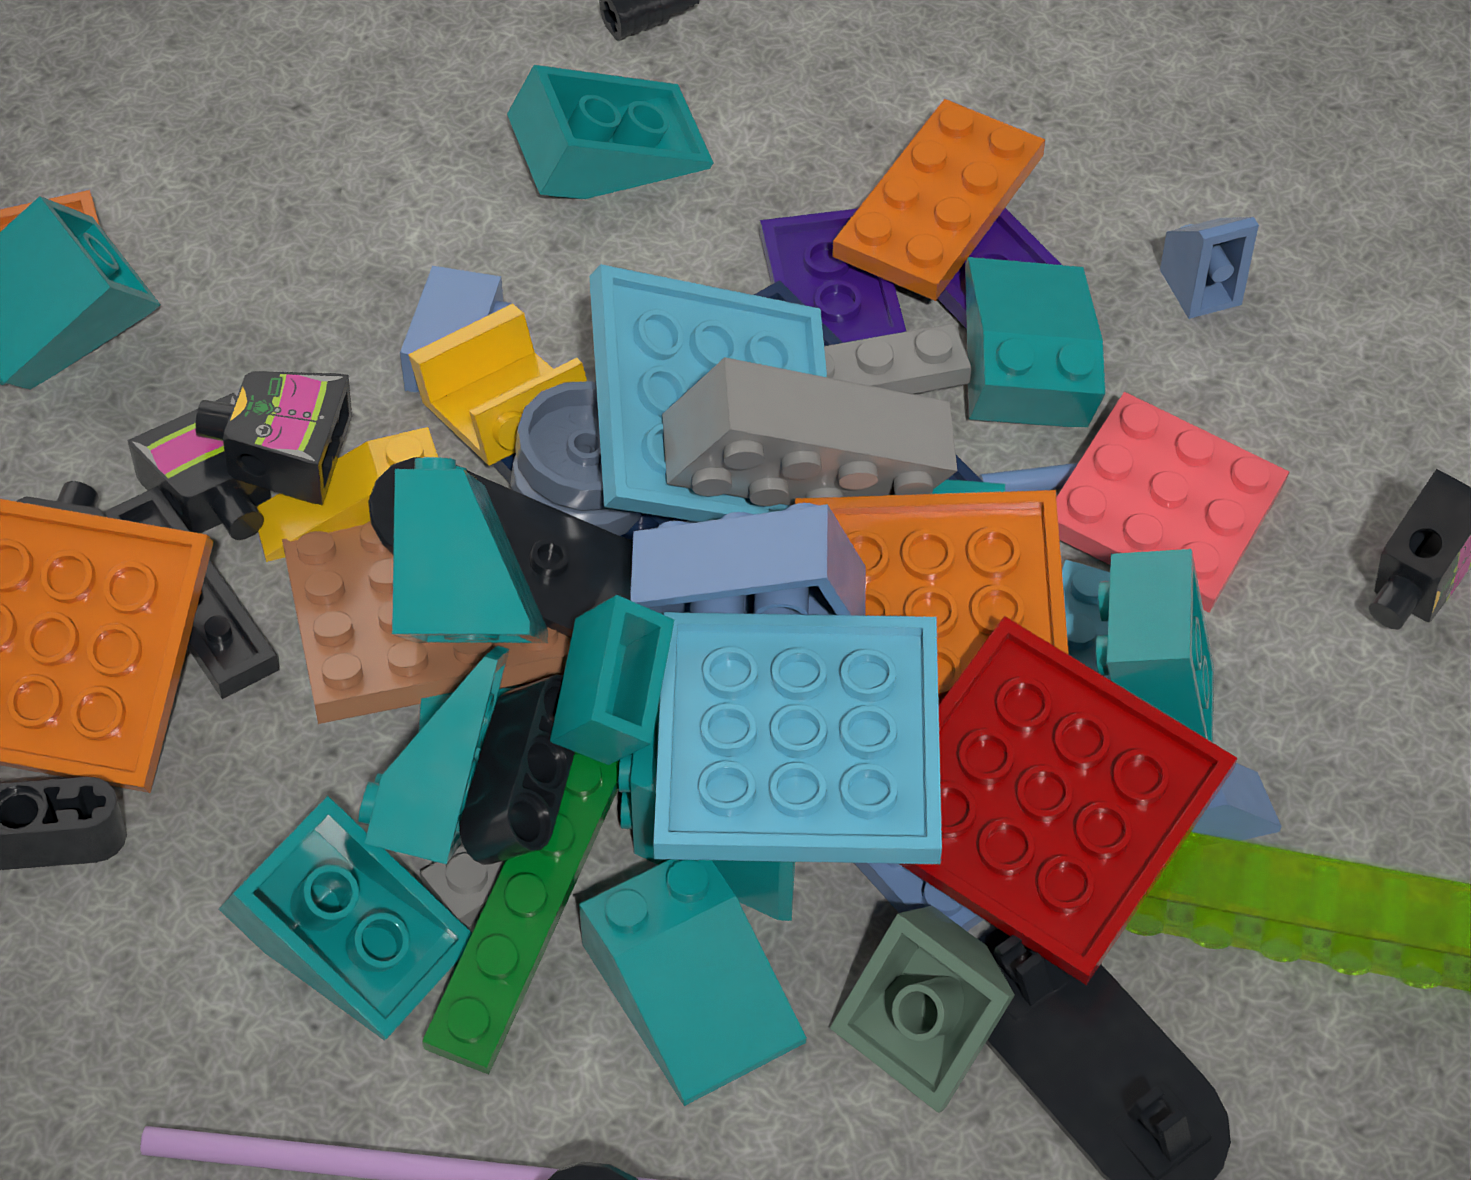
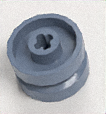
(562, 456)

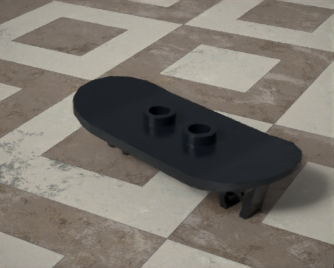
(563, 558)
(1106, 1071)

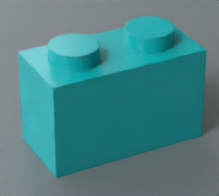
(612, 680)

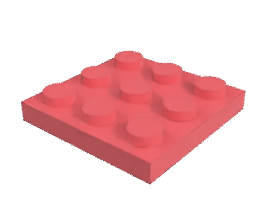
(1165, 488)

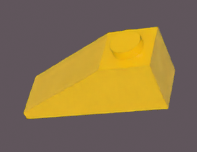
(347, 493)

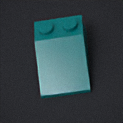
(603, 132)
(1032, 344)
(1158, 635)
(424, 791)
(348, 920)
(690, 975)

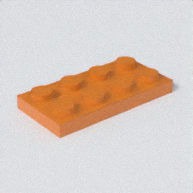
(938, 199)

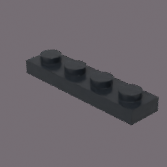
(222, 633)

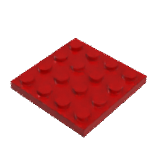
(1061, 797)

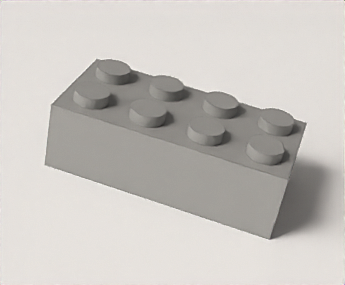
(804, 436)

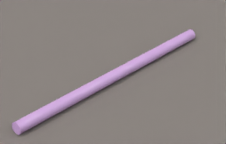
(326, 1158)

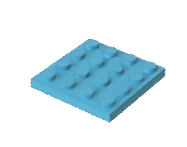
(653, 346)
(799, 739)

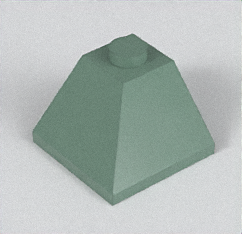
(925, 1004)

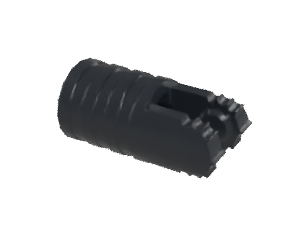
(633, 16)

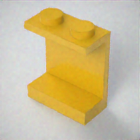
(485, 379)

